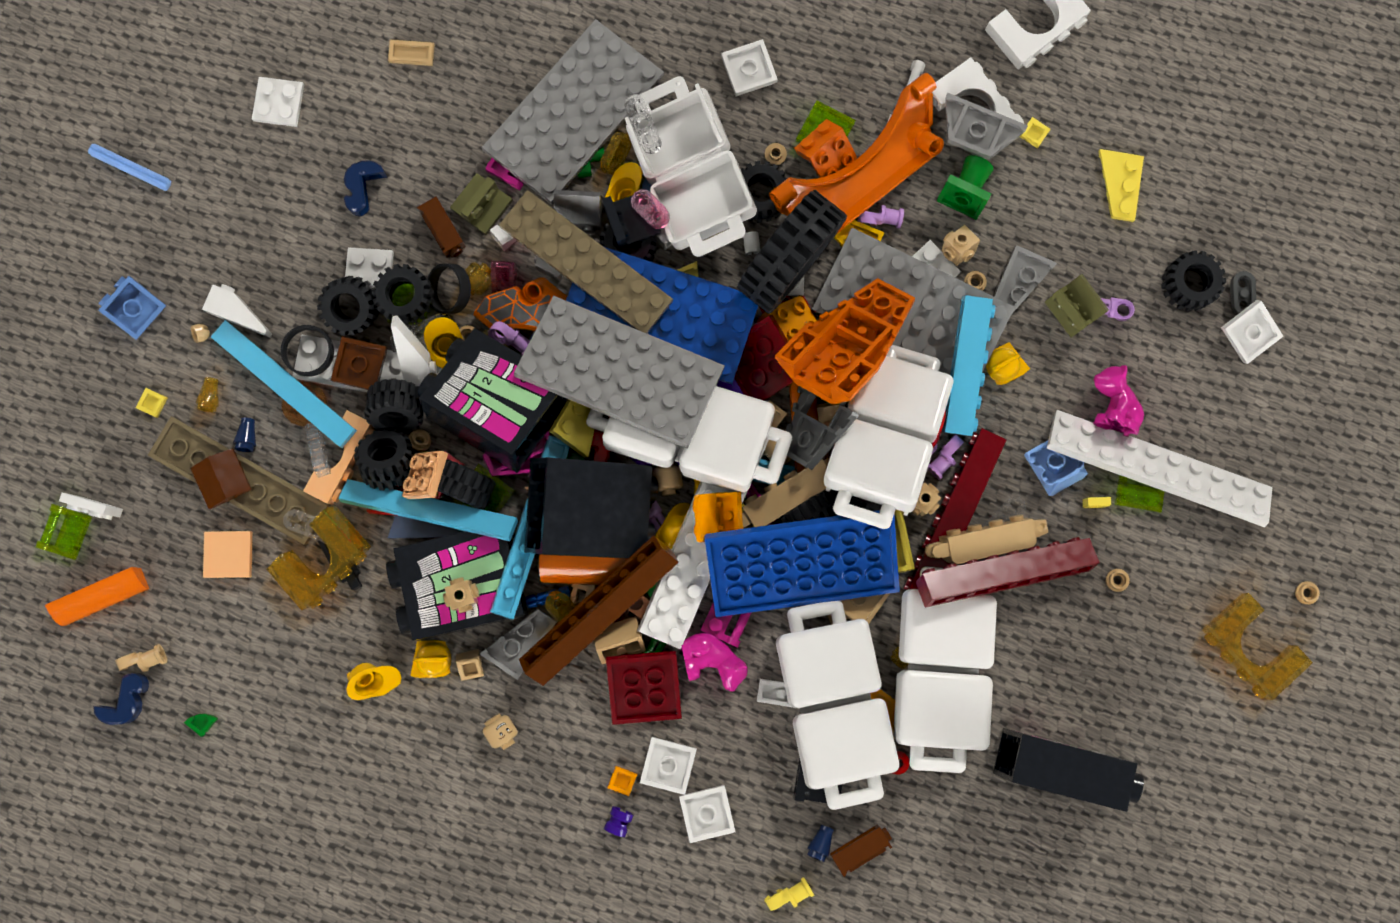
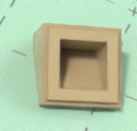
(469, 665)

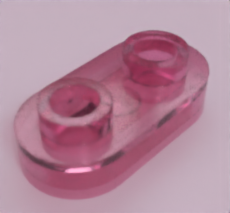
(651, 210)

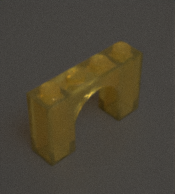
(345, 549)
(1226, 634)

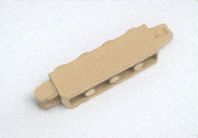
(785, 496)
(989, 540)

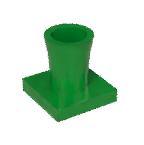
(966, 192)

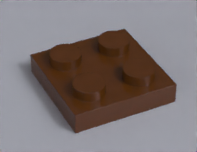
(358, 363)

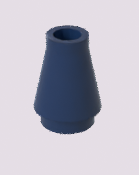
(245, 437)
(821, 843)

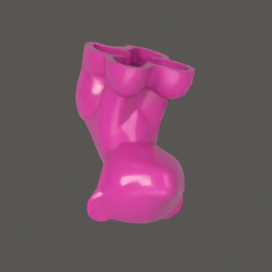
(1124, 410)
(708, 651)

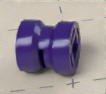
(618, 822)

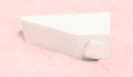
(230, 307)
(412, 355)

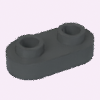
(1242, 294)

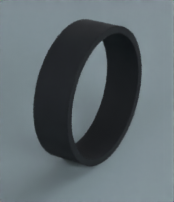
(464, 288)
(291, 334)

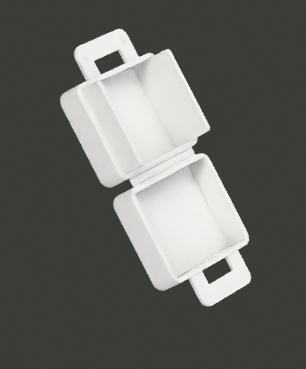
(693, 170)
(890, 442)
(722, 449)
(941, 694)
(840, 728)

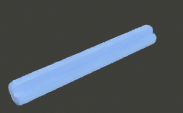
(129, 167)

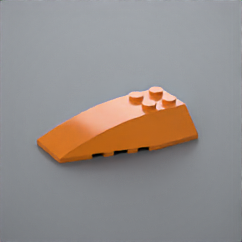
(847, 344)

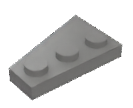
(1022, 275)
(514, 644)

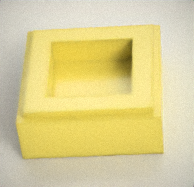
(1035, 132)
(151, 402)
(1097, 502)

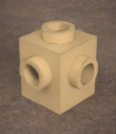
(960, 245)
(931, 506)
(470, 595)

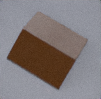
(220, 478)

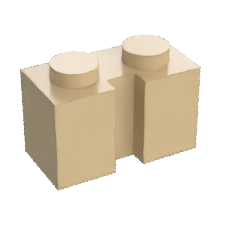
(620, 639)

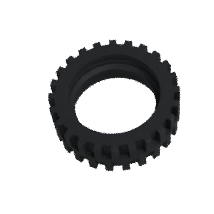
(791, 251)

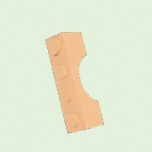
(329, 487)

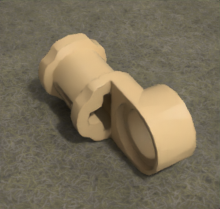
(143, 660)

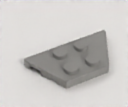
(979, 128)

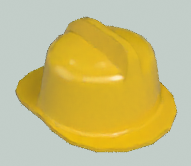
(625, 181)
(439, 336)
(1006, 364)
(671, 526)
(431, 659)
(371, 681)

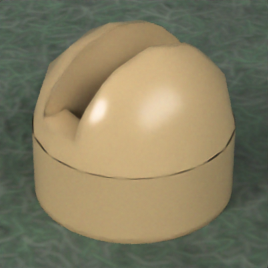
(200, 332)

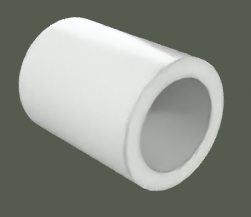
(751, 243)

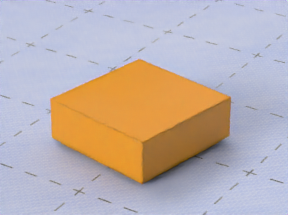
(622, 780)

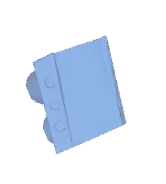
(1054, 469)

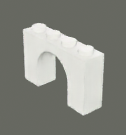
(1023, 46)
(970, 80)

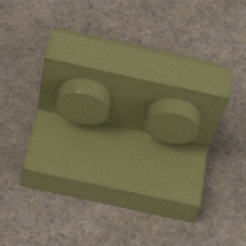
(481, 203)
(1076, 305)

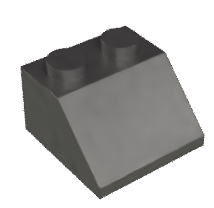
(580, 208)

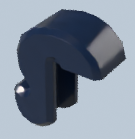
(355, 181)
(129, 701)

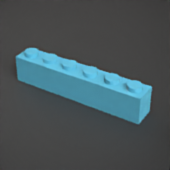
(968, 363)

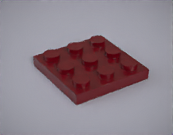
(758, 371)
(643, 687)

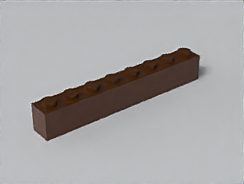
(598, 610)

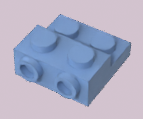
(131, 306)

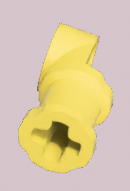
(794, 895)

